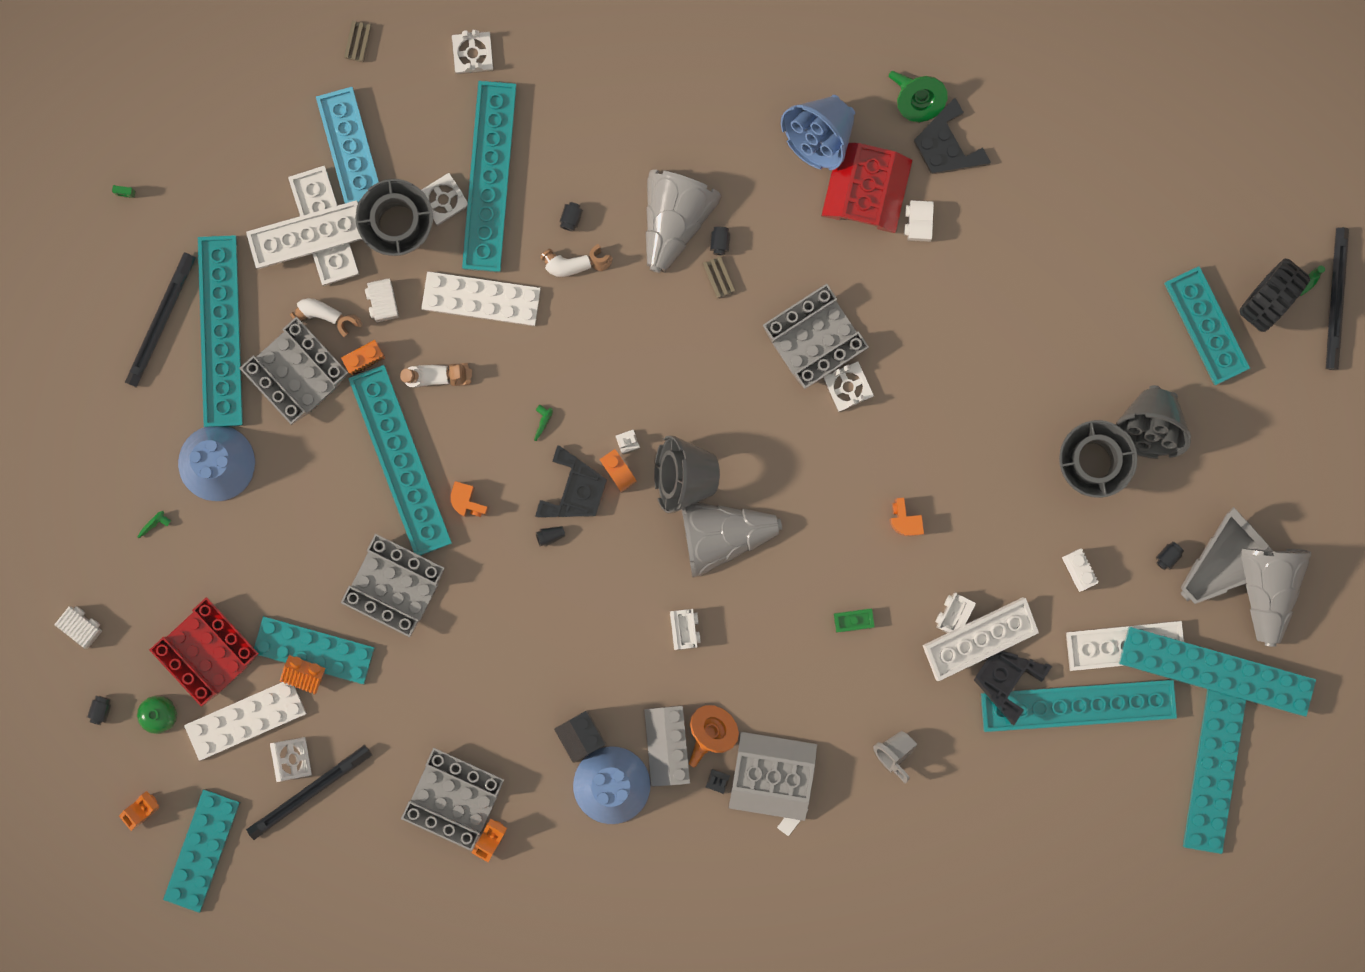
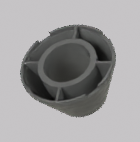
(383, 197)
(1120, 451)
(684, 474)

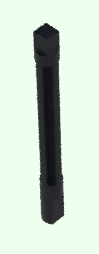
(1337, 298)
(160, 319)
(309, 792)

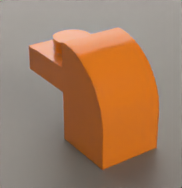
(618, 470)
(461, 498)
(905, 525)
(139, 810)
(489, 840)

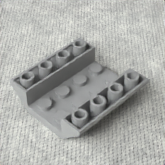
(814, 336)
(295, 372)
(393, 585)
(773, 776)
(453, 799)

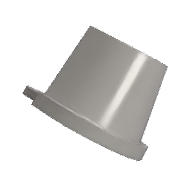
(894, 752)

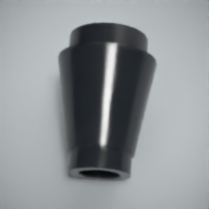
(549, 535)

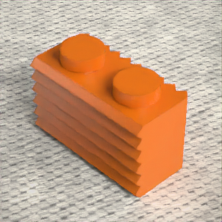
(363, 357)
(302, 674)

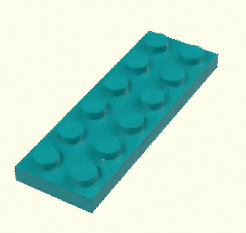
(1206, 325)
(338, 655)
(201, 850)

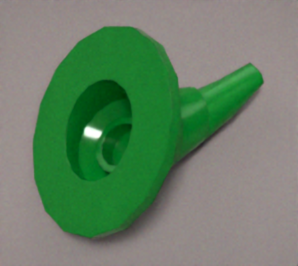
(920, 97)

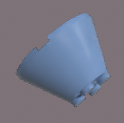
(819, 131)
(216, 463)
(611, 785)

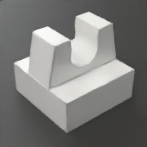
(627, 441)

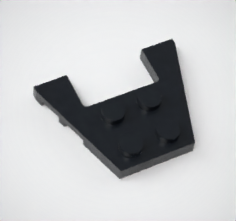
(940, 147)
(581, 491)
(1001, 675)

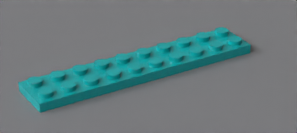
(489, 176)
(220, 331)
(400, 460)
(1217, 671)
(1084, 705)
(1214, 772)

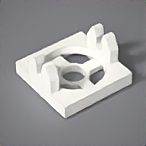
(485, 38)
(461, 201)
(830, 381)
(305, 769)

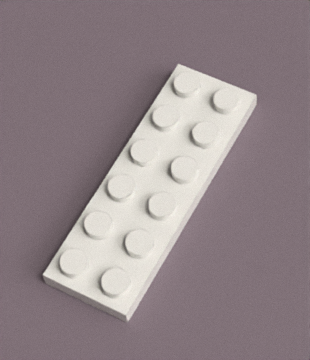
(312, 194)
(304, 235)
(481, 298)
(980, 639)
(1104, 646)
(244, 720)

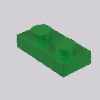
(854, 620)

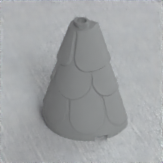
(674, 215)
(724, 533)
(1221, 561)
(1273, 589)

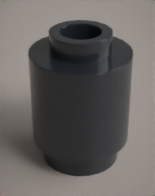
(570, 216)
(720, 240)
(1169, 556)
(99, 710)

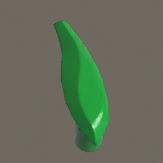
(1314, 277)
(546, 415)
(159, 517)

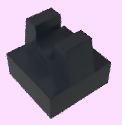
(717, 781)

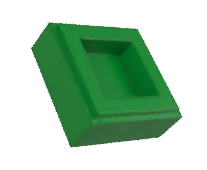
(123, 191)

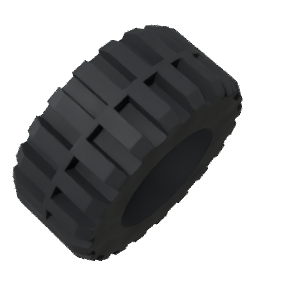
(1274, 295)

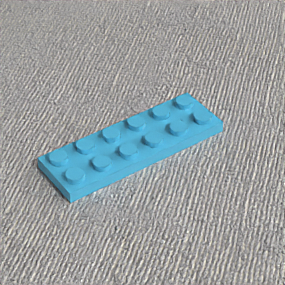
(347, 143)

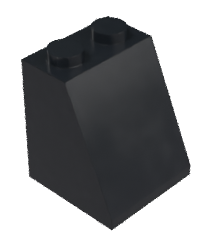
(580, 736)

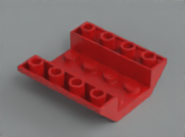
(868, 187)
(204, 652)

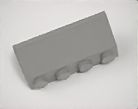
(667, 746)

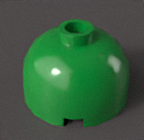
(156, 714)

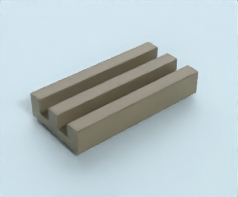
(350, 40)
(712, 262)

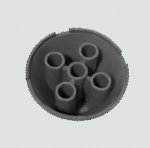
(1156, 424)

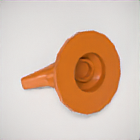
(713, 731)

